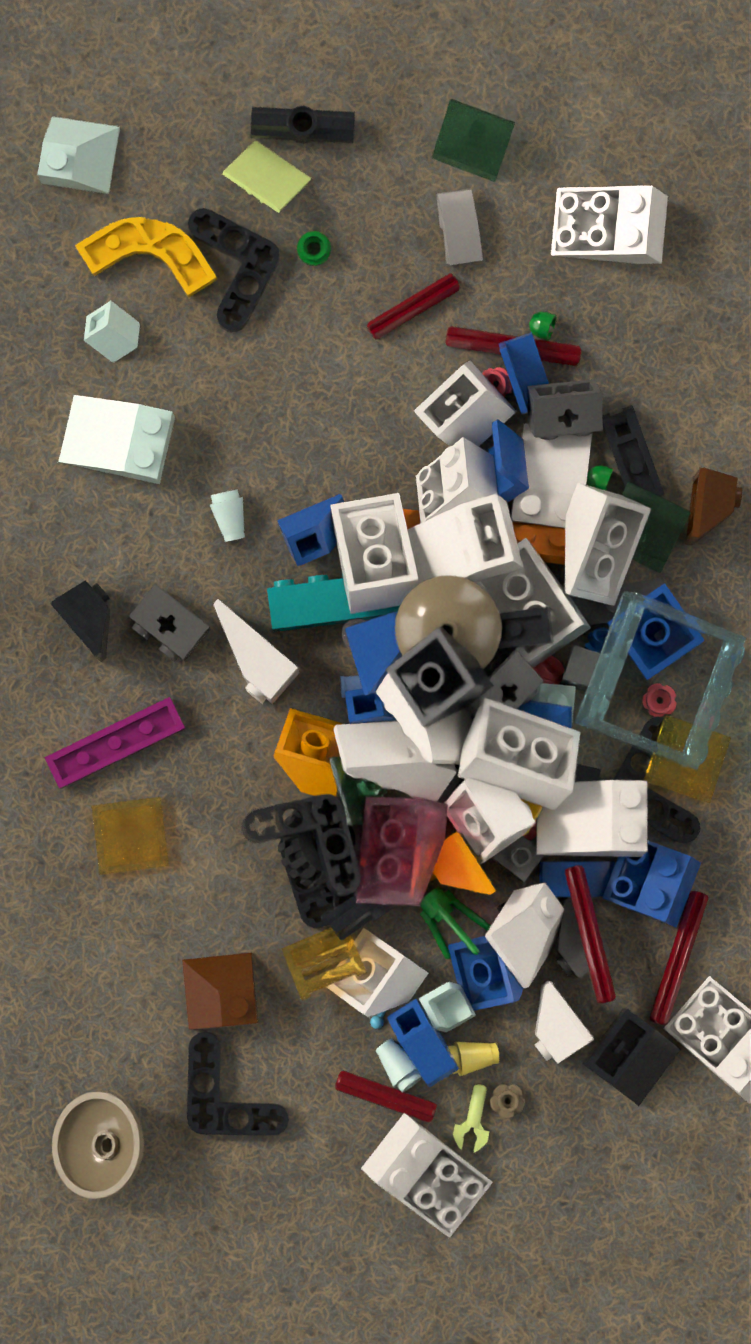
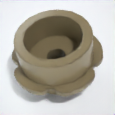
(507, 1110)

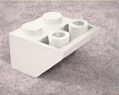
(464, 407)
(454, 478)

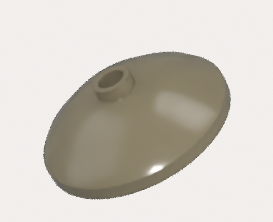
(452, 602)
(82, 1145)

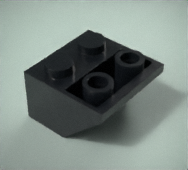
(631, 1056)

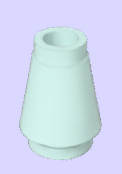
(229, 514)
(398, 1065)

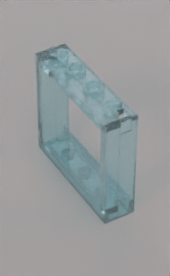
(611, 664)

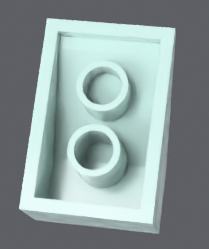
(117, 438)

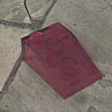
(399, 849)

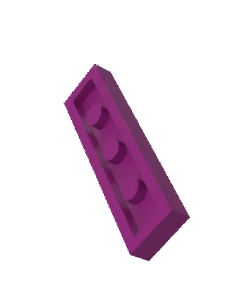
(114, 743)

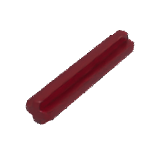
(413, 306)
(385, 1096)

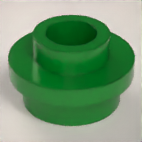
(309, 238)

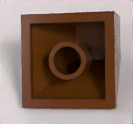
(711, 503)
(220, 991)

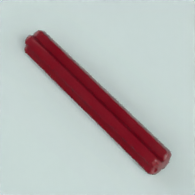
(489, 342)
(590, 934)
(679, 958)

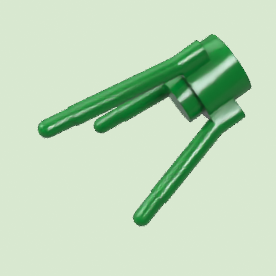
(437, 906)

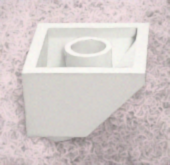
(487, 817)
(526, 930)
(388, 981)
(558, 1026)

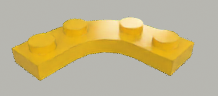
(149, 237)

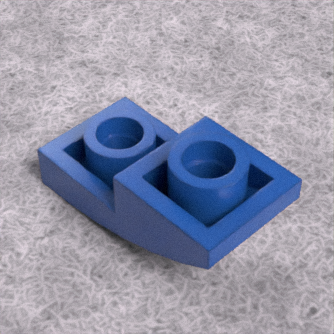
(597, 875)

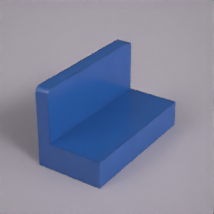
(523, 366)
(508, 461)

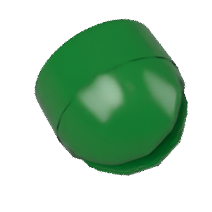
(541, 323)
(599, 477)

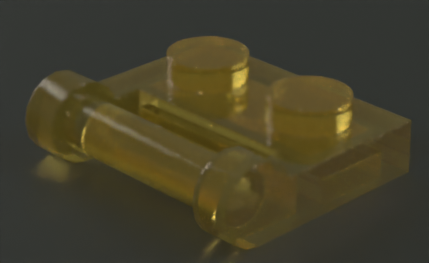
(319, 953)

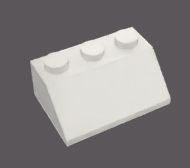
(520, 754)

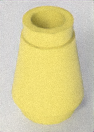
(474, 1056)

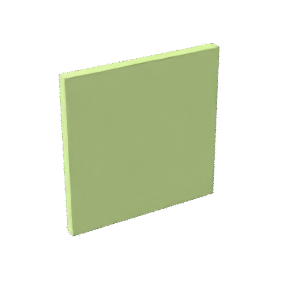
(266, 176)

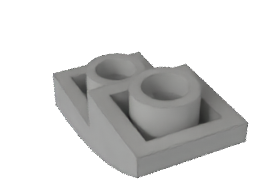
(459, 226)

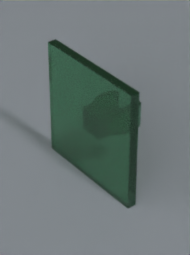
(473, 140)
(661, 527)
(353, 792)

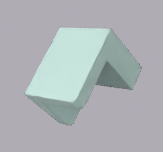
(111, 331)
(447, 1007)

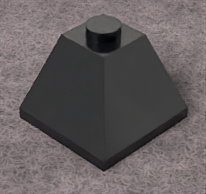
(86, 615)
(438, 677)

